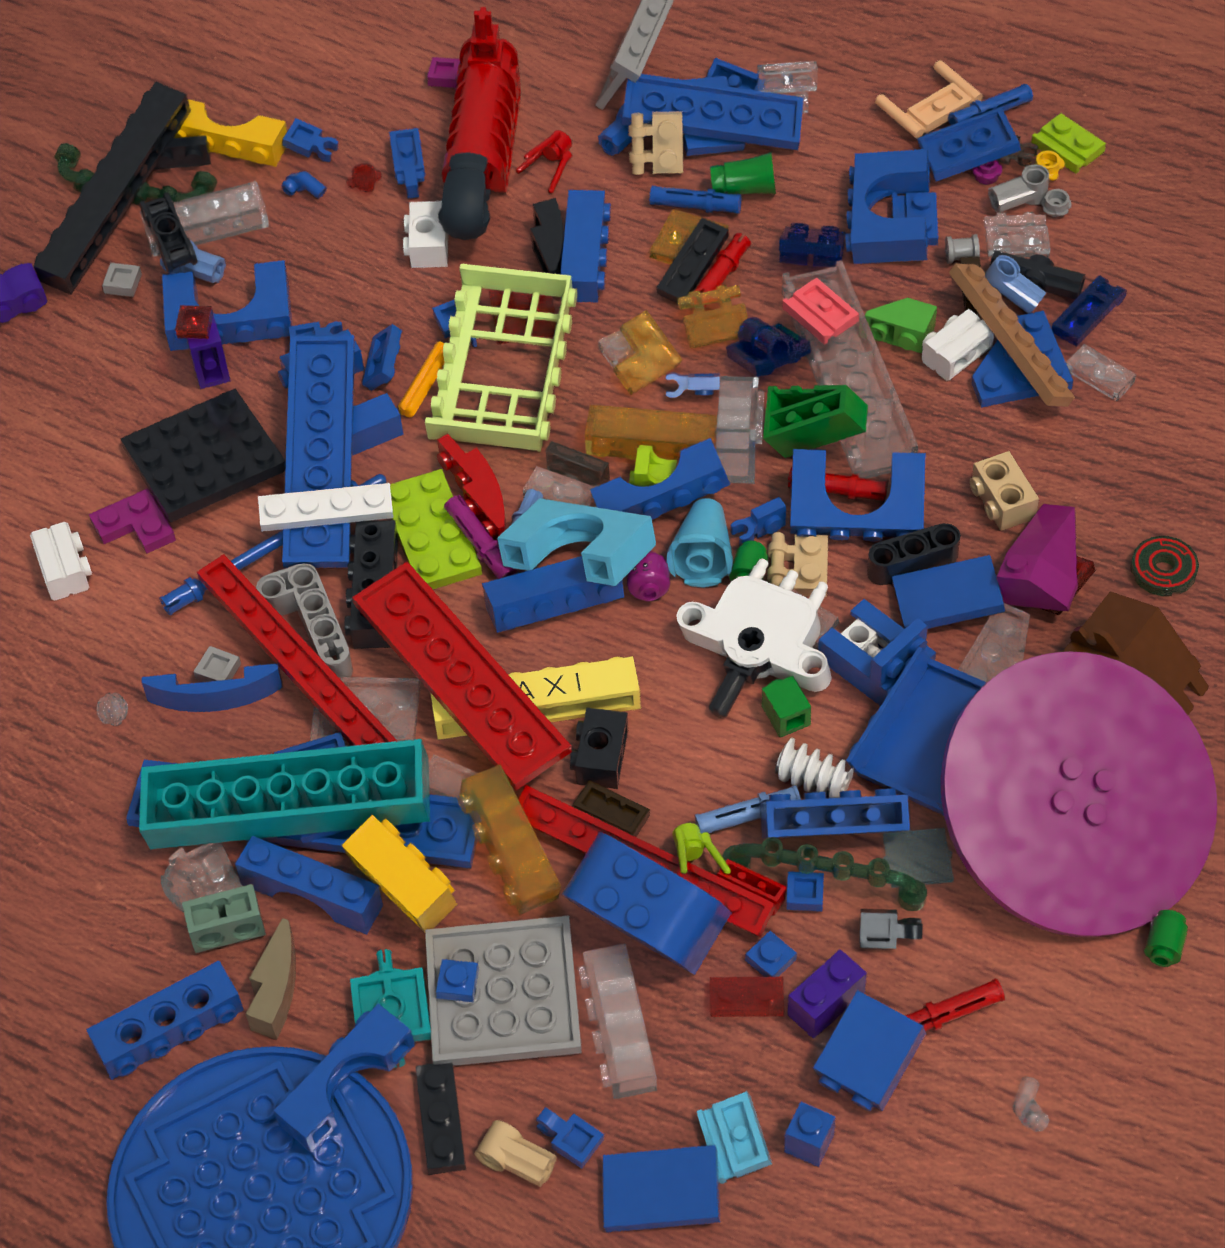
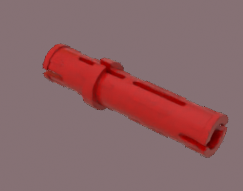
(726, 262)
(852, 486)
(964, 1003)

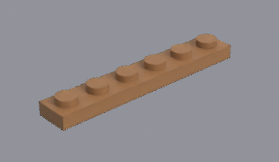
(1011, 335)

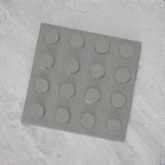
(521, 996)

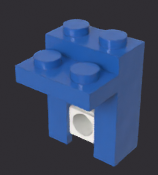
(881, 655)

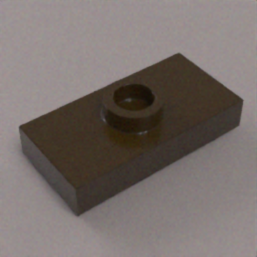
(612, 808)

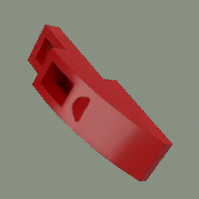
(477, 483)

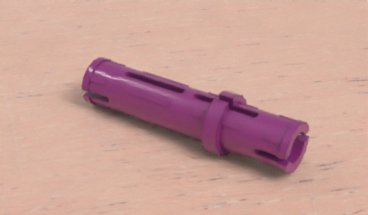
(486, 547)

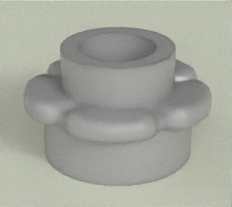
(1056, 203)

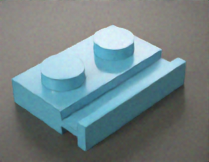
(737, 1136)

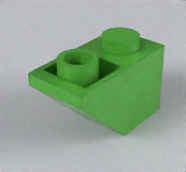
(902, 323)

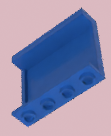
(911, 729)

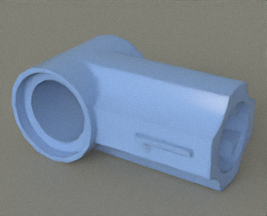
(208, 268)
(1006, 278)

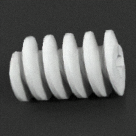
(812, 771)

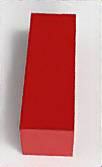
(755, 883)

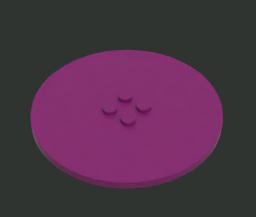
(1078, 794)

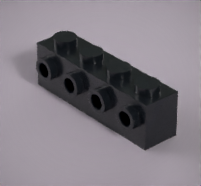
(374, 557)

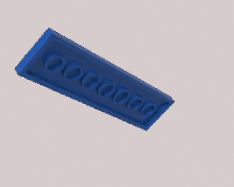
(319, 441)

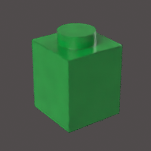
(786, 706)

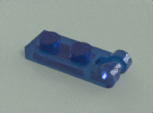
(1088, 310)

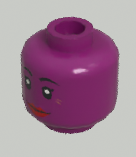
(649, 578)

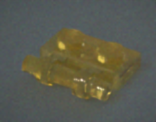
(714, 325)

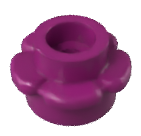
(988, 172)

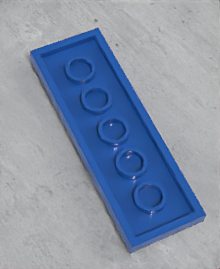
(718, 110)

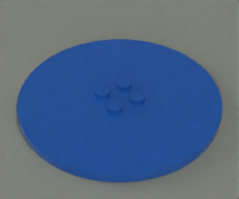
(221, 1173)

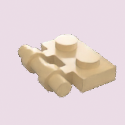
(667, 142)
(809, 559)

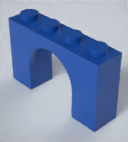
(874, 178)
(263, 318)
(373, 420)
(816, 515)

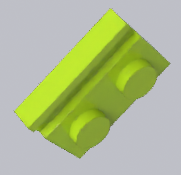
(1070, 142)

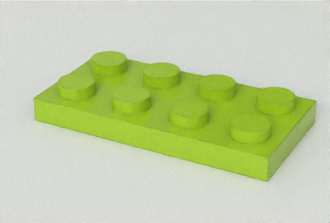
(428, 532)

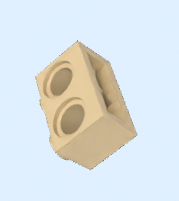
(1004, 491)

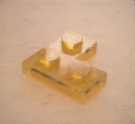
(652, 357)

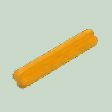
(422, 382)

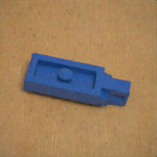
(408, 159)

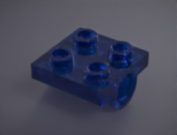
(800, 241)
(766, 347)

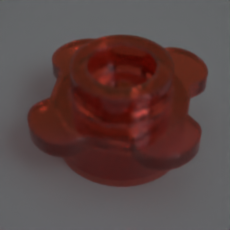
(364, 177)

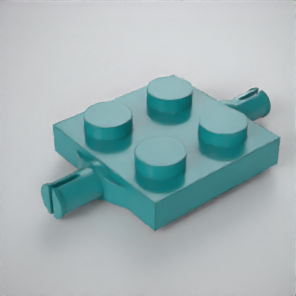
(398, 992)

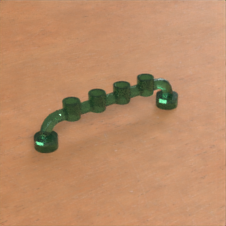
(69, 155)
(911, 893)

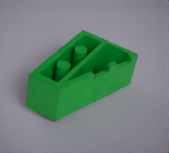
(812, 417)

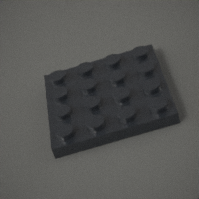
(203, 455)

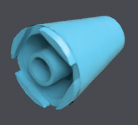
(701, 546)

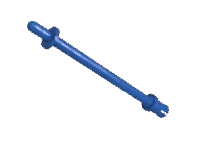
(194, 589)

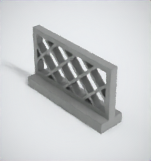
(635, 46)

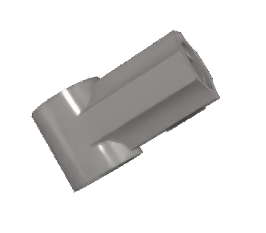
(1028, 189)

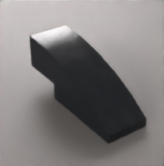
(548, 236)

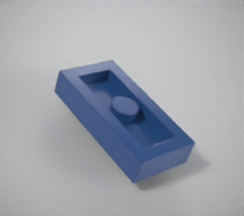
(382, 357)

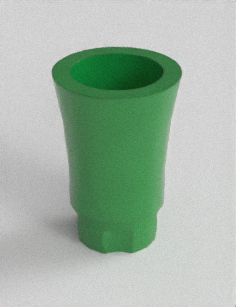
(745, 176)

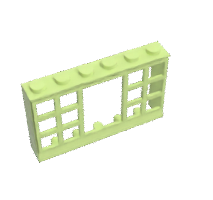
(456, 352)

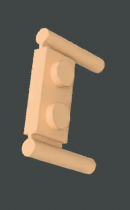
(934, 109)

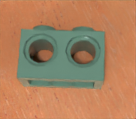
(223, 918)

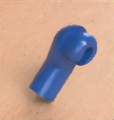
(303, 181)

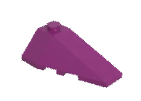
(1042, 562)

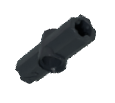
(1048, 277)

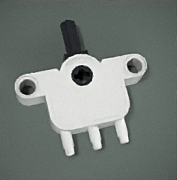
(761, 634)

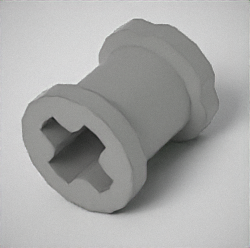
(961, 248)

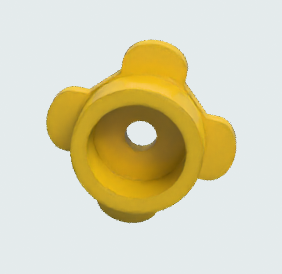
(1051, 162)

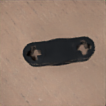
(168, 232)

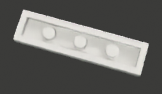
(325, 507)

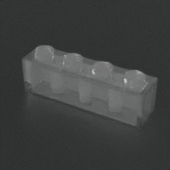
(218, 215)
(619, 1022)

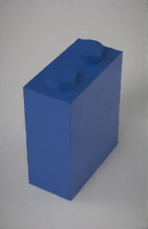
(869, 1052)

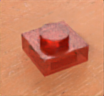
(194, 322)

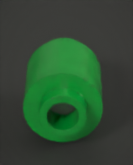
(746, 558)
(1166, 938)

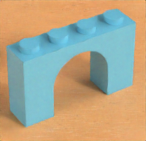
(616, 538)

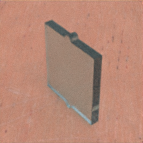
(920, 855)

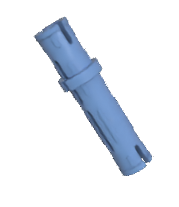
(738, 813)

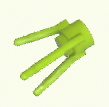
(690, 846)

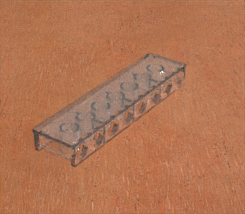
(857, 362)

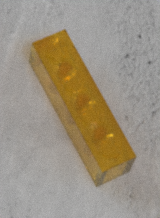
(621, 430)
(509, 840)

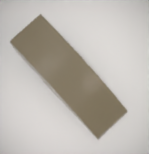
(273, 983)

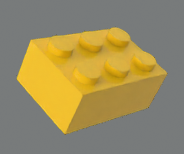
(401, 872)

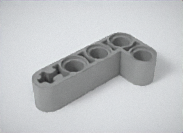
(302, 591)

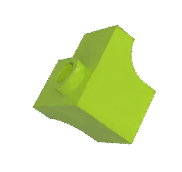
(650, 468)

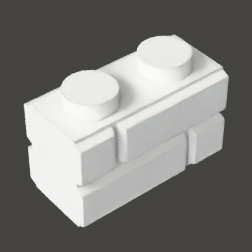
(957, 344)
(60, 561)

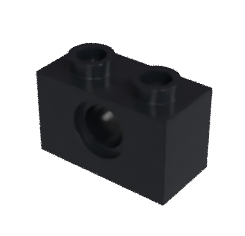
(603, 765)

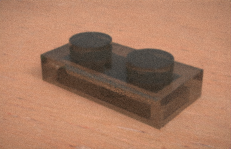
(576, 465)

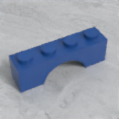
(694, 477)
(340, 894)
(375, 1043)

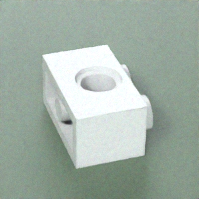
(426, 240)

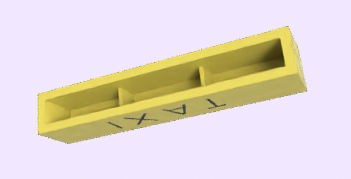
(567, 692)

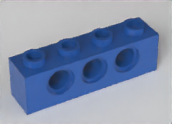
(174, 1003)

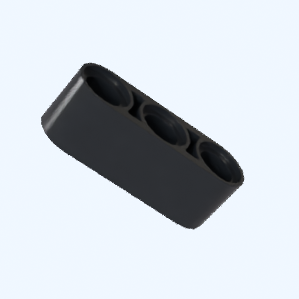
(931, 546)

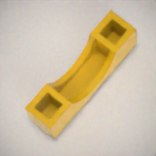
(253, 141)

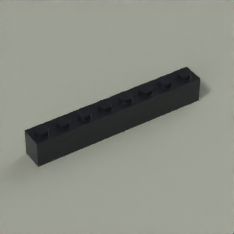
(112, 188)

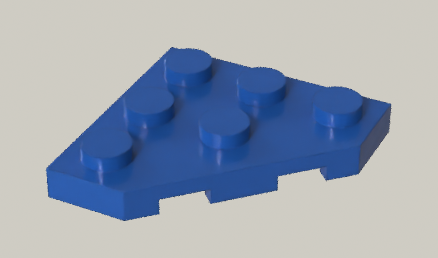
(999, 377)

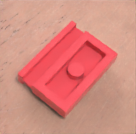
(820, 310)

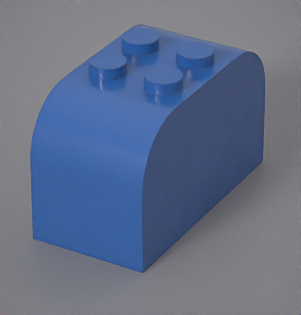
(647, 902)

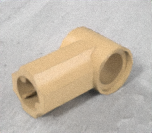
(506, 1149)

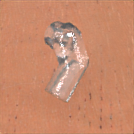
(1027, 1108)

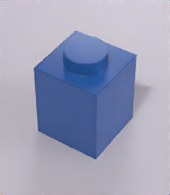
(809, 1134)

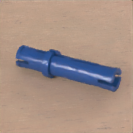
(1005, 100)
(703, 200)

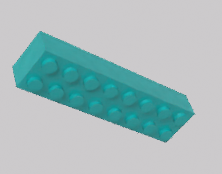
(284, 794)

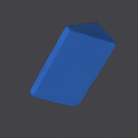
(735, 75)

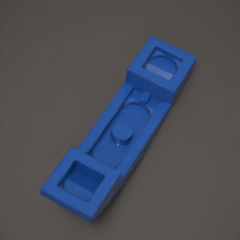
(212, 696)

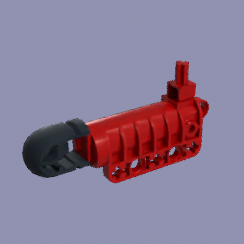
(480, 129)

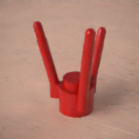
(553, 148)

